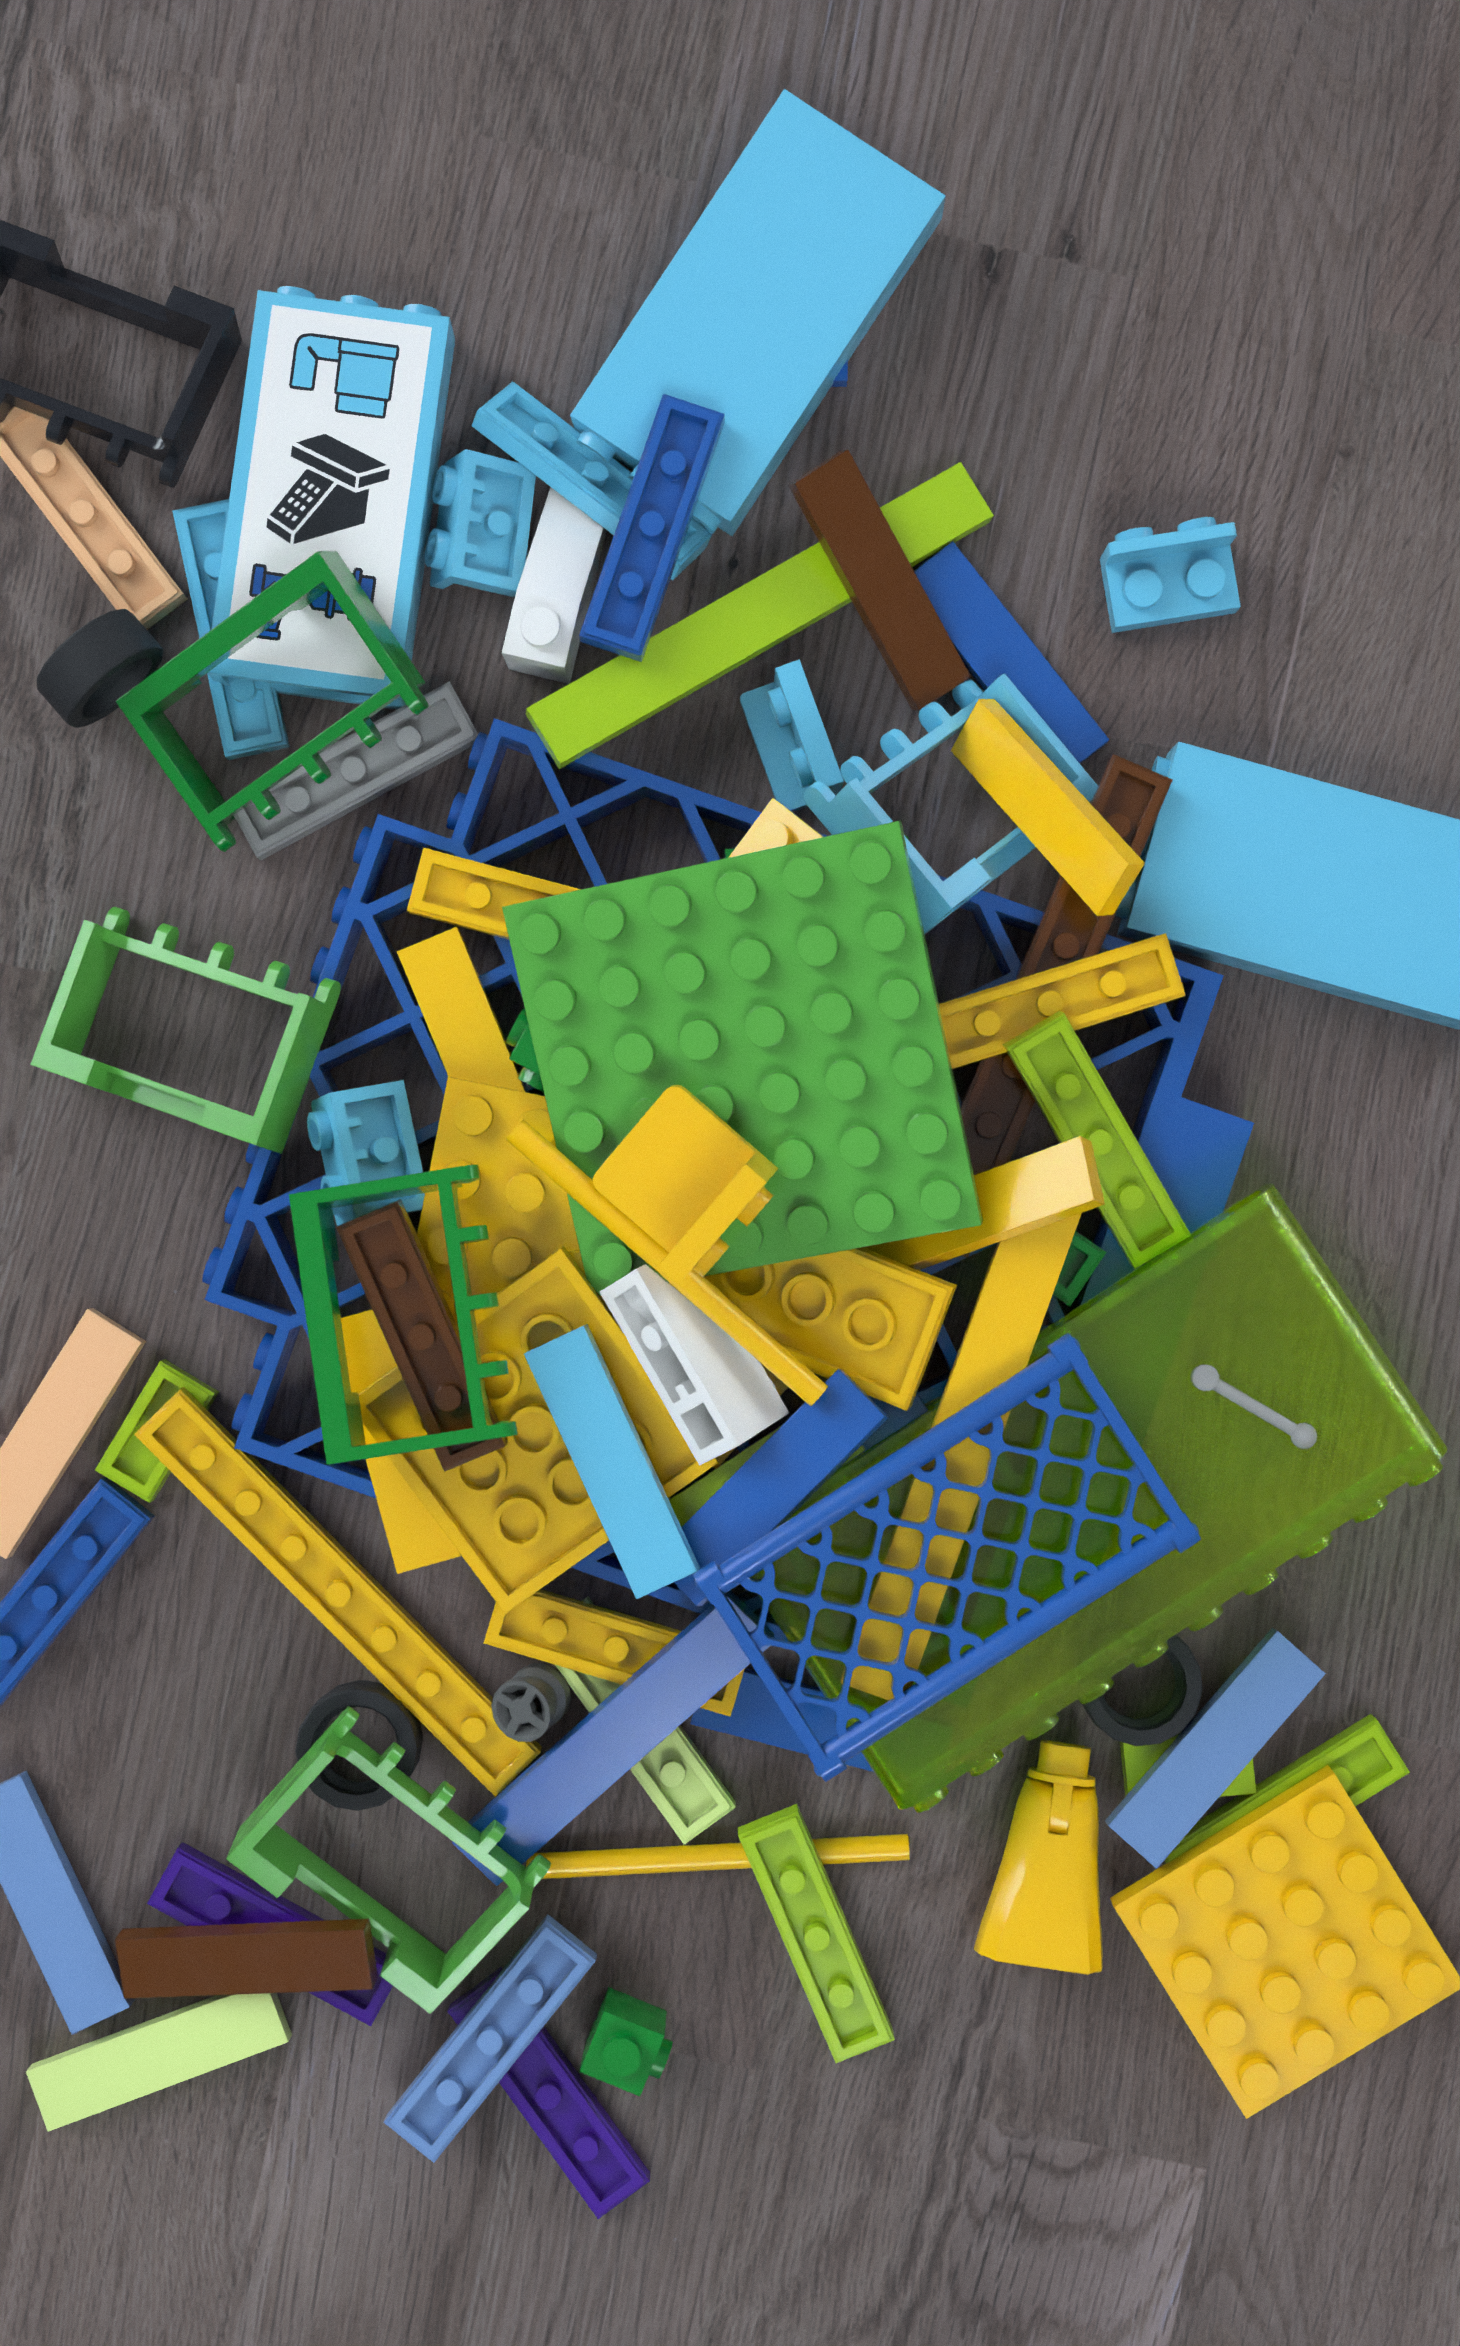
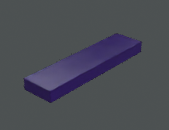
(210, 1893)
(567, 2117)

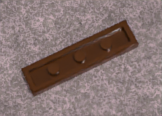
(879, 580)
(415, 1324)
(246, 1958)

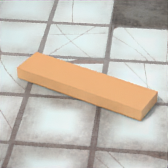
(88, 519)
(60, 1420)

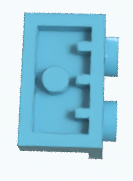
(480, 523)
(1170, 575)
(790, 736)
(363, 1139)

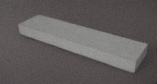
(361, 773)

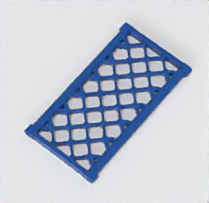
(1062, 1358)

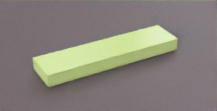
(671, 1773)
(156, 2055)

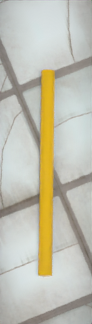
(693, 1286)
(713, 1857)

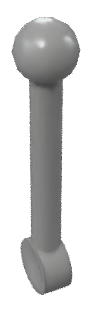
(1207, 1378)

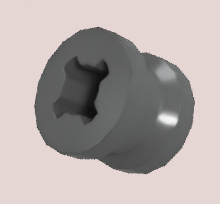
(515, 1706)

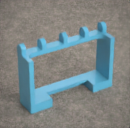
(856, 808)

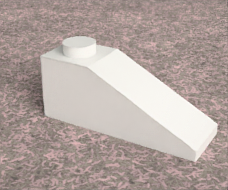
(554, 592)
(699, 1371)

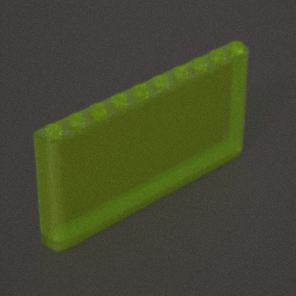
(1274, 1326)

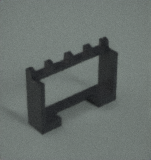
(184, 318)

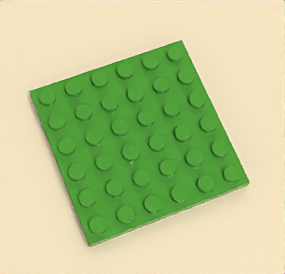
(787, 1004)

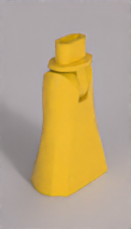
(1048, 1879)

